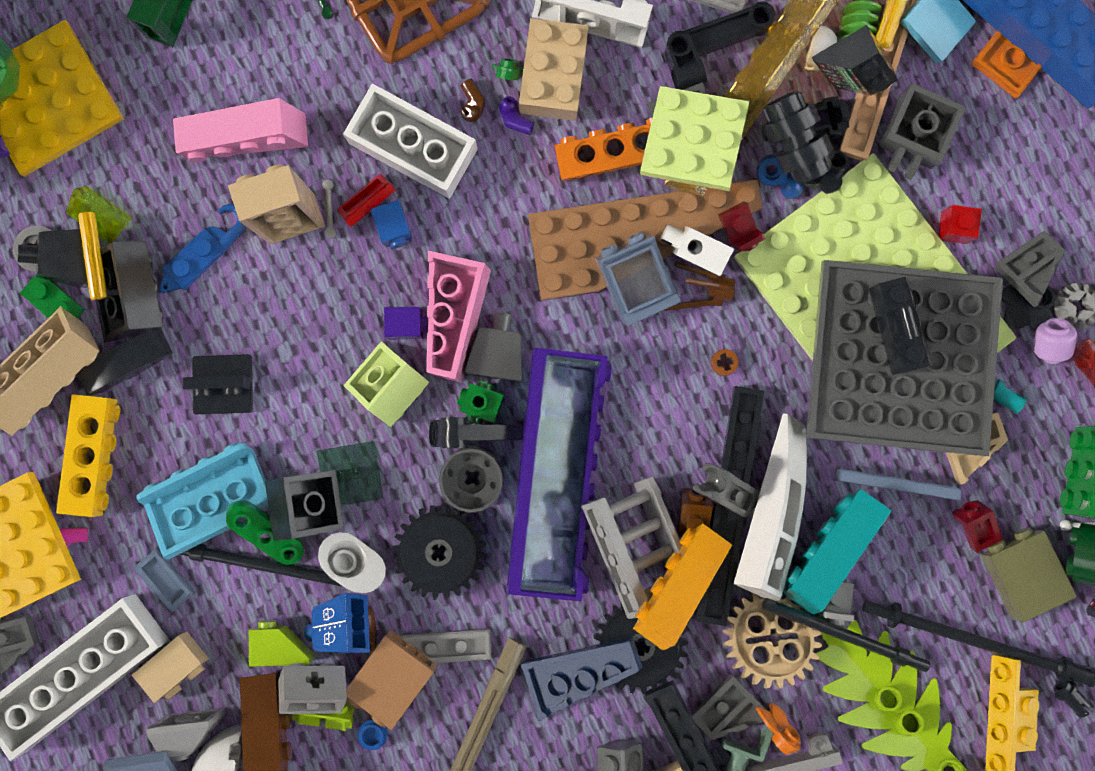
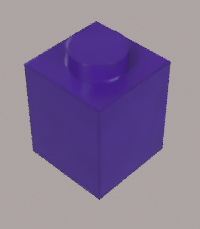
(404, 323)

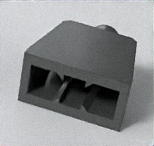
(497, 352)

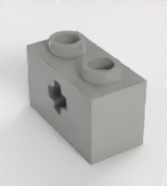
(312, 689)

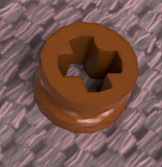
(728, 354)

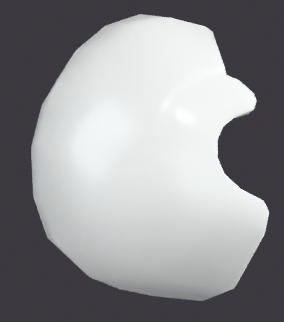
(821, 40)

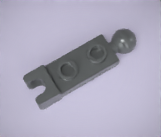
(728, 491)

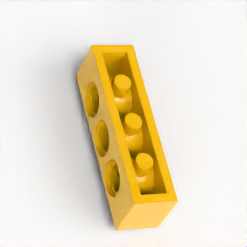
(76, 467)

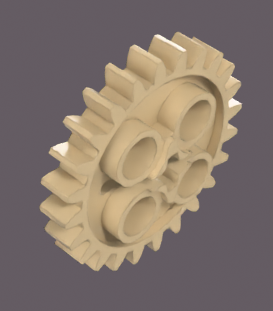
(776, 665)

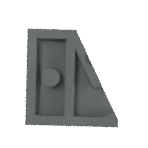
(1032, 266)
(16, 638)

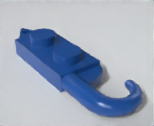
(199, 254)

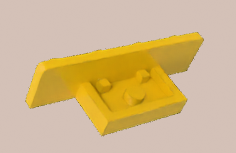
(1010, 715)

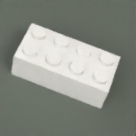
(410, 141)

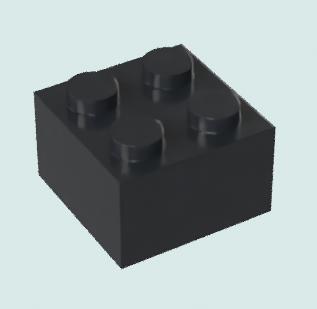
(304, 505)

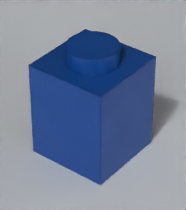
(392, 225)

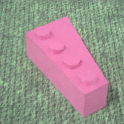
(240, 130)
(453, 312)

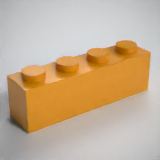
(681, 587)

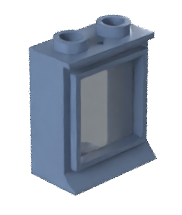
(637, 278)

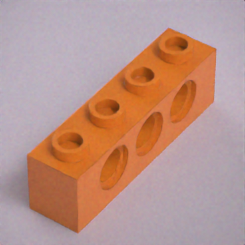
(569, 148)

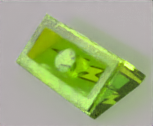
(109, 217)

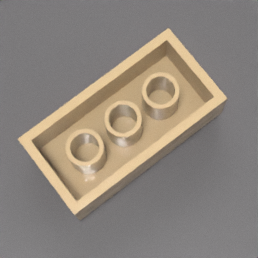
(276, 204)
(43, 367)

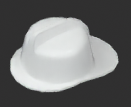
(351, 563)

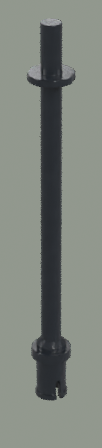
(1063, 668)

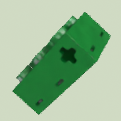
(1080, 470)

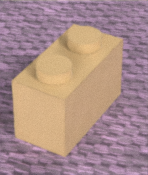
(170, 667)

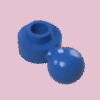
(788, 186)

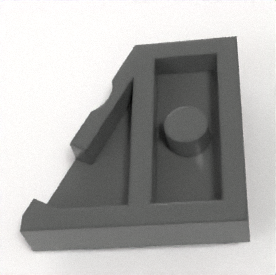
(727, 710)

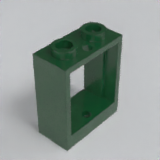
(159, 18)

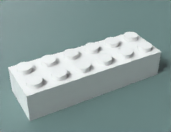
(77, 674)

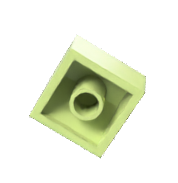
(386, 384)

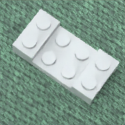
(603, 17)

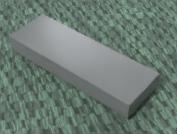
(453, 645)

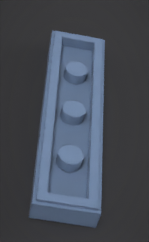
(898, 484)

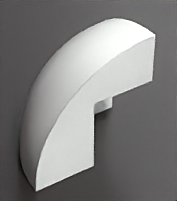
(221, 752)

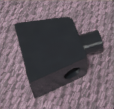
(57, 257)

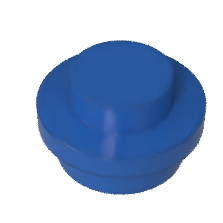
(371, 735)

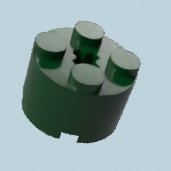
(1083, 564)

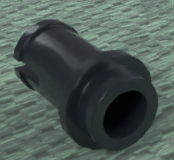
(1068, 692)

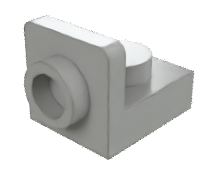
(839, 606)

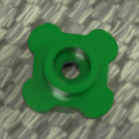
(508, 69)

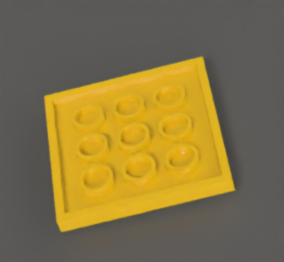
(56, 101)
(31, 547)

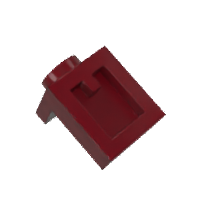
(741, 227)
(978, 524)

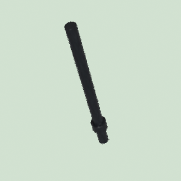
(201, 553)
(897, 654)

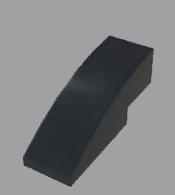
(124, 361)

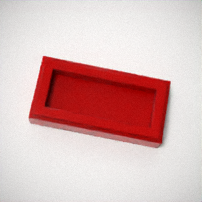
(365, 200)

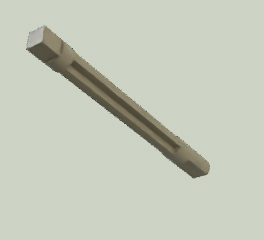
(489, 705)

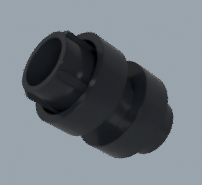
(802, 149)

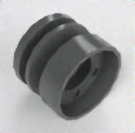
(471, 496)

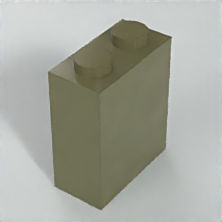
(1028, 574)

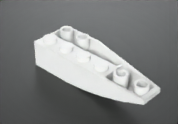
(776, 515)

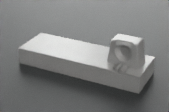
(820, 756)

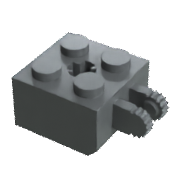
(920, 145)

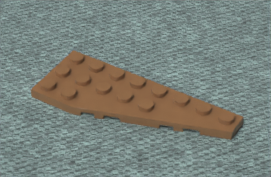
(572, 237)

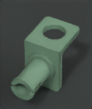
(742, 754)

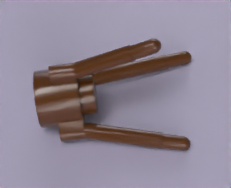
(718, 288)

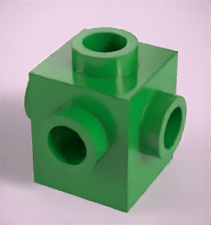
(491, 407)

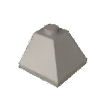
(183, 732)

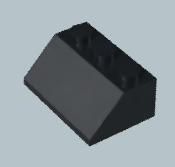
(131, 292)

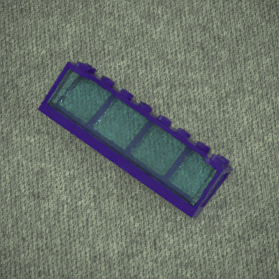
(556, 474)

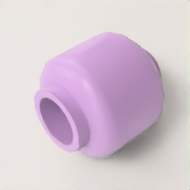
(1055, 341)

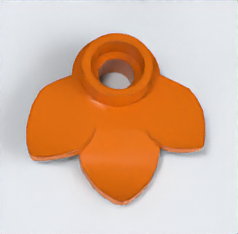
(784, 735)

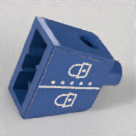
(340, 625)

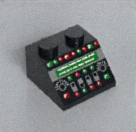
(857, 64)

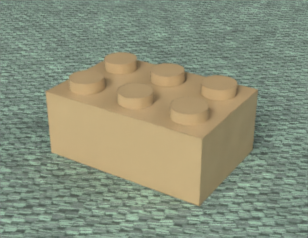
(553, 69)

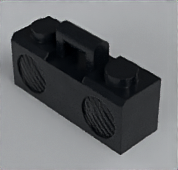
(899, 326)

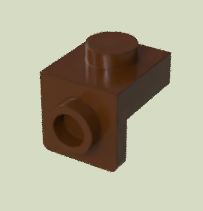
(694, 510)

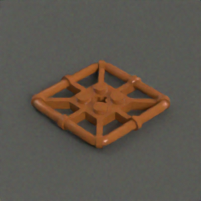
(404, 10)

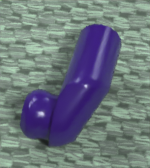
(512, 118)

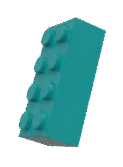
(836, 551)

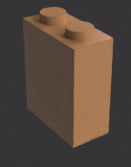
(390, 680)

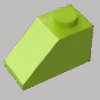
(276, 646)

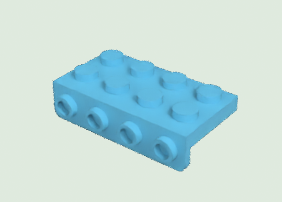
(195, 500)

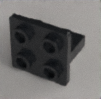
(221, 384)

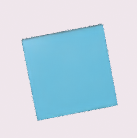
(937, 25)

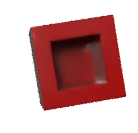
(959, 224)

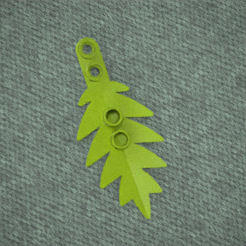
(889, 705)

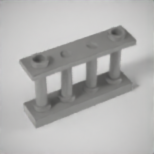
(613, 543)

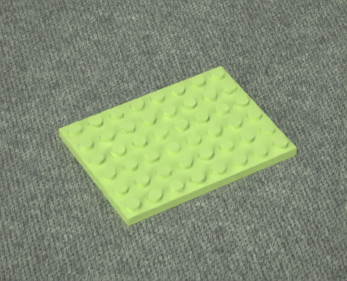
(860, 223)

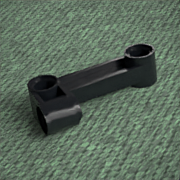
(709, 37)
(455, 432)

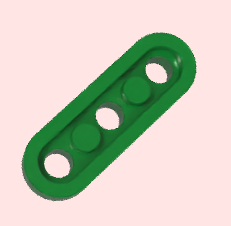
(257, 524)

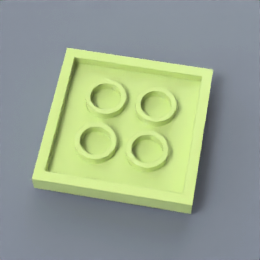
(694, 138)

